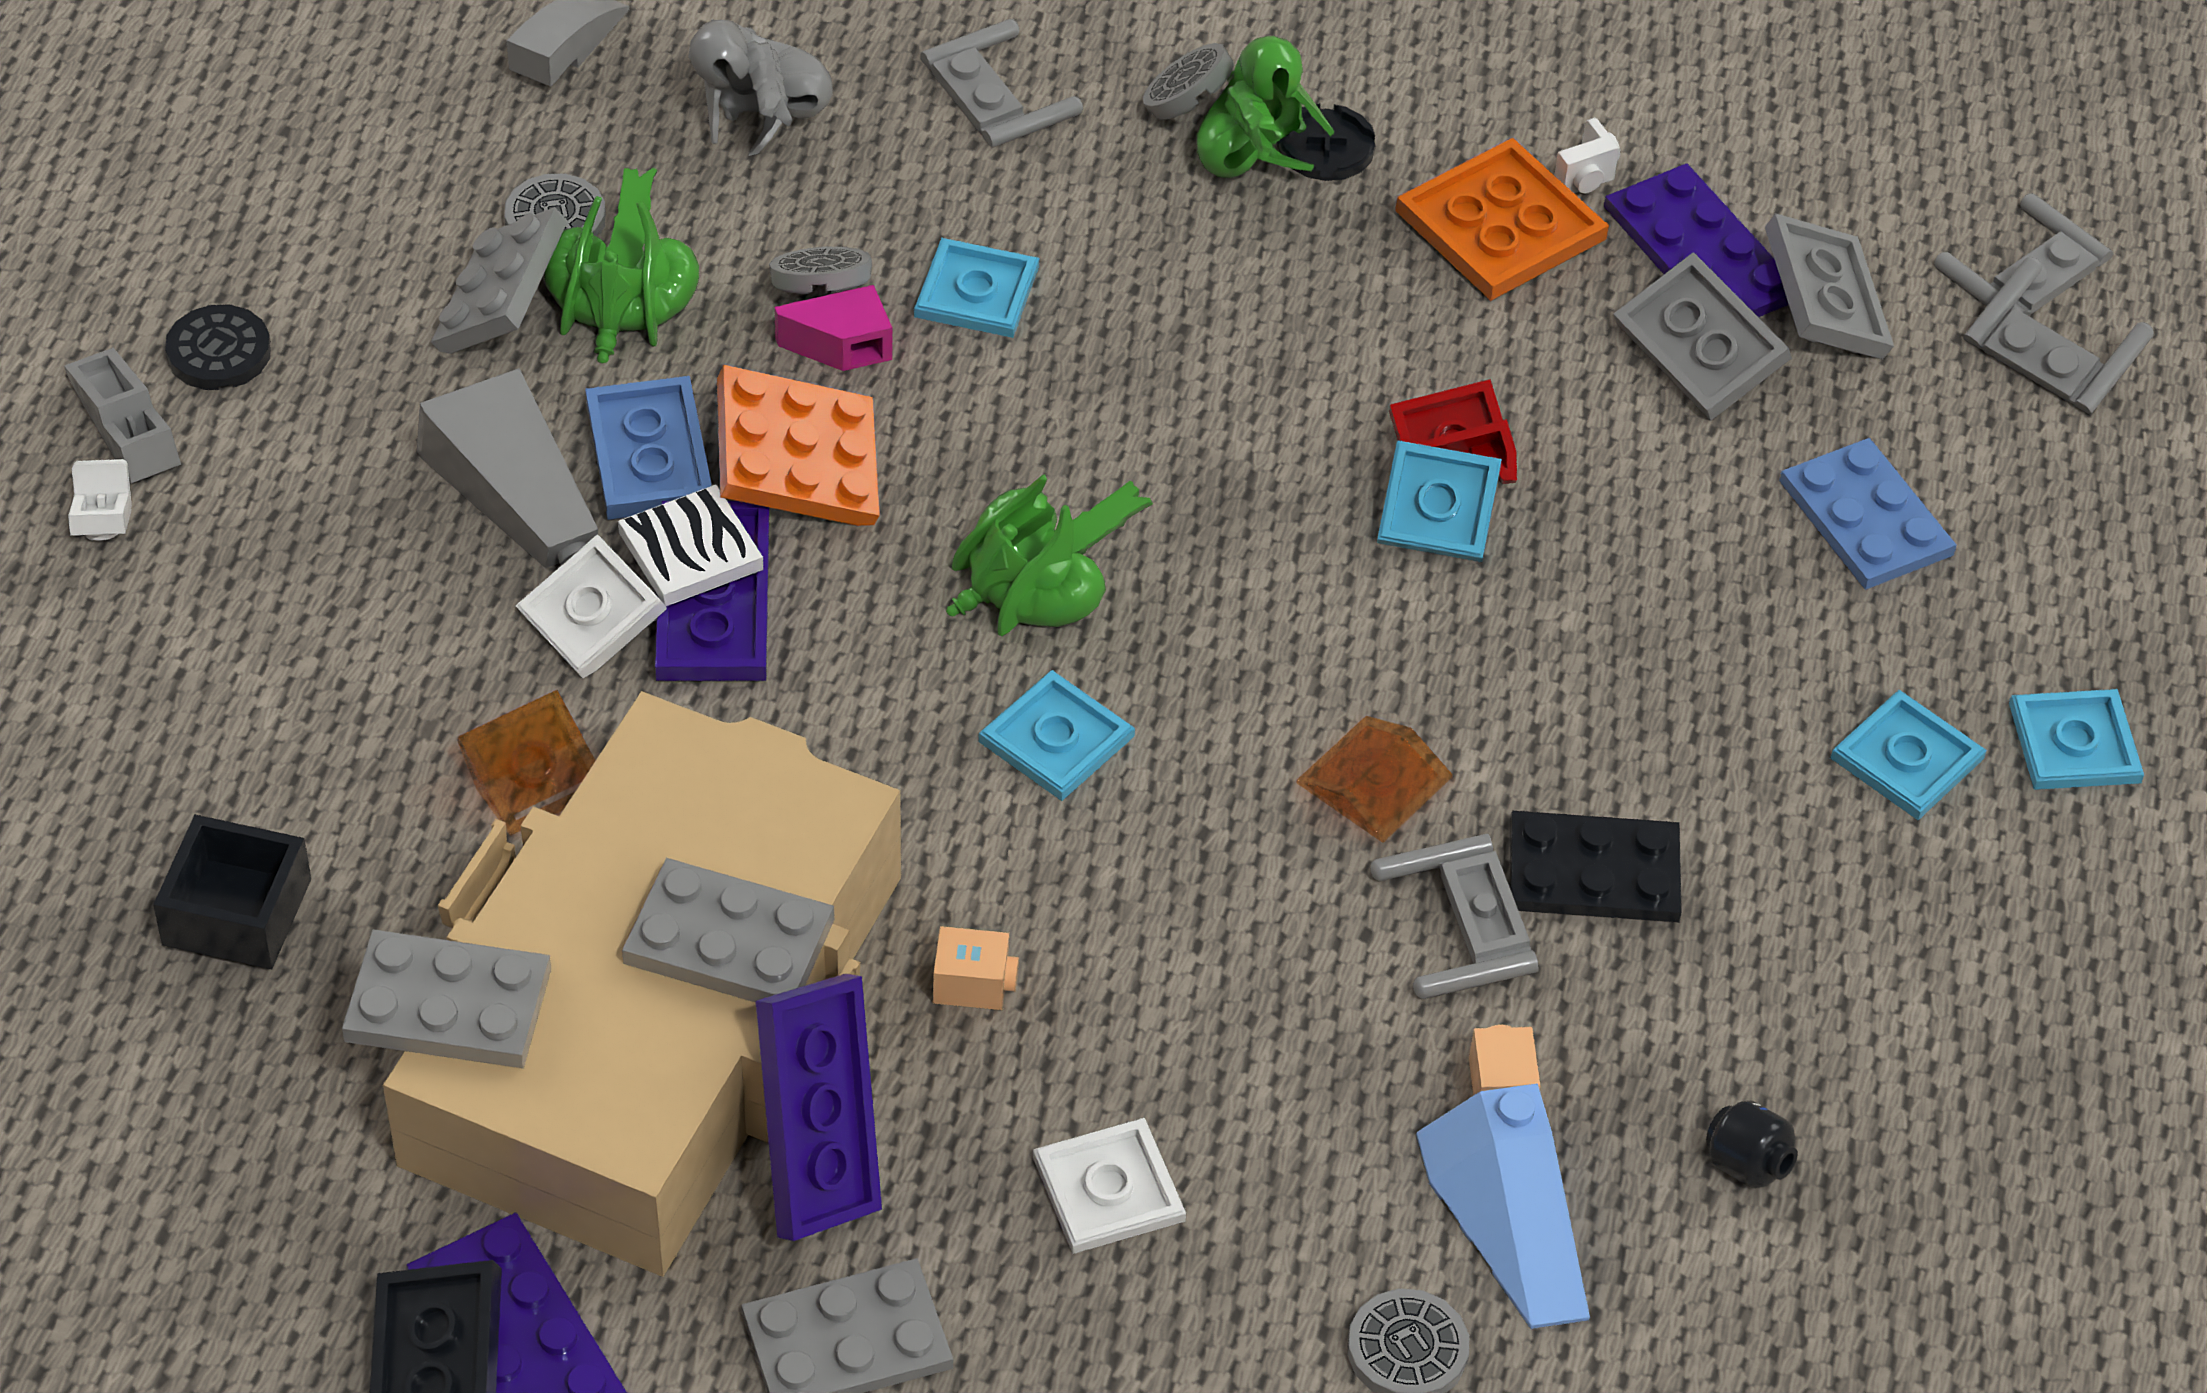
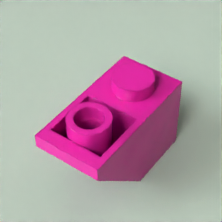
(837, 329)

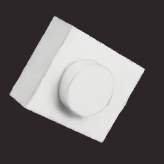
(1590, 163)
(100, 499)

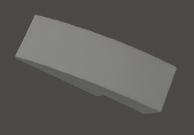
(561, 37)
(124, 414)

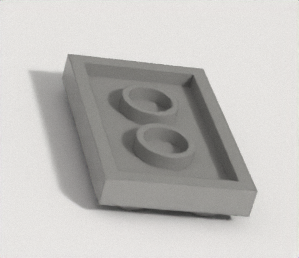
(499, 281)
(1828, 286)
(1702, 336)
(727, 933)
(447, 998)
(849, 1333)

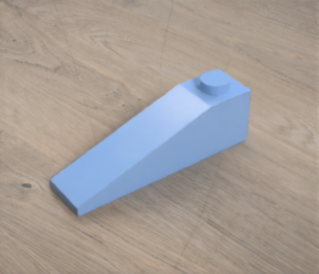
(1505, 1187)

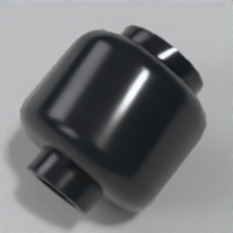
(1752, 1144)

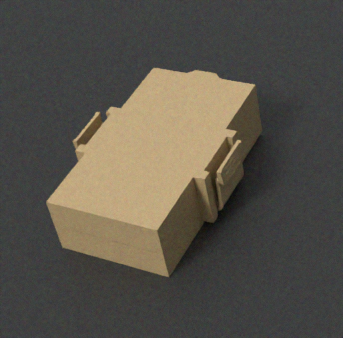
(632, 1075)

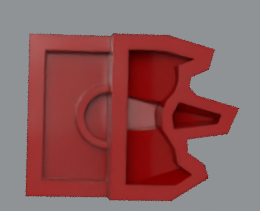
(1460, 421)

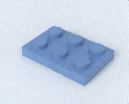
(646, 444)
(1867, 513)

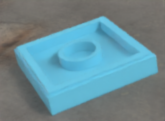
(976, 287)
(1439, 501)
(1056, 735)
(2076, 739)
(1908, 754)

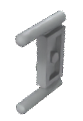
(982, 92)
(2063, 258)
(2045, 354)
(1482, 909)

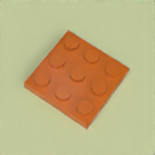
(1501, 218)
(797, 447)

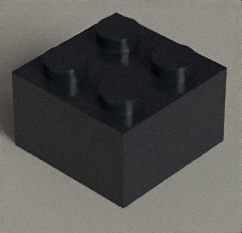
(232, 891)

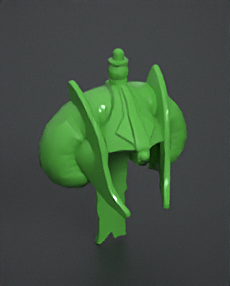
(1257, 111)
(620, 283)
(1032, 568)

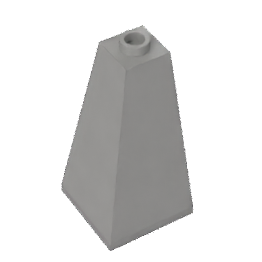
(507, 464)

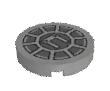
(1187, 77)
(565, 192)
(835, 266)
(1408, 1343)

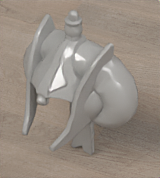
(757, 76)

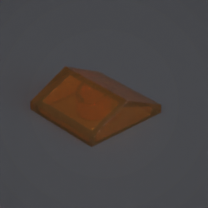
(527, 758)
(1377, 776)

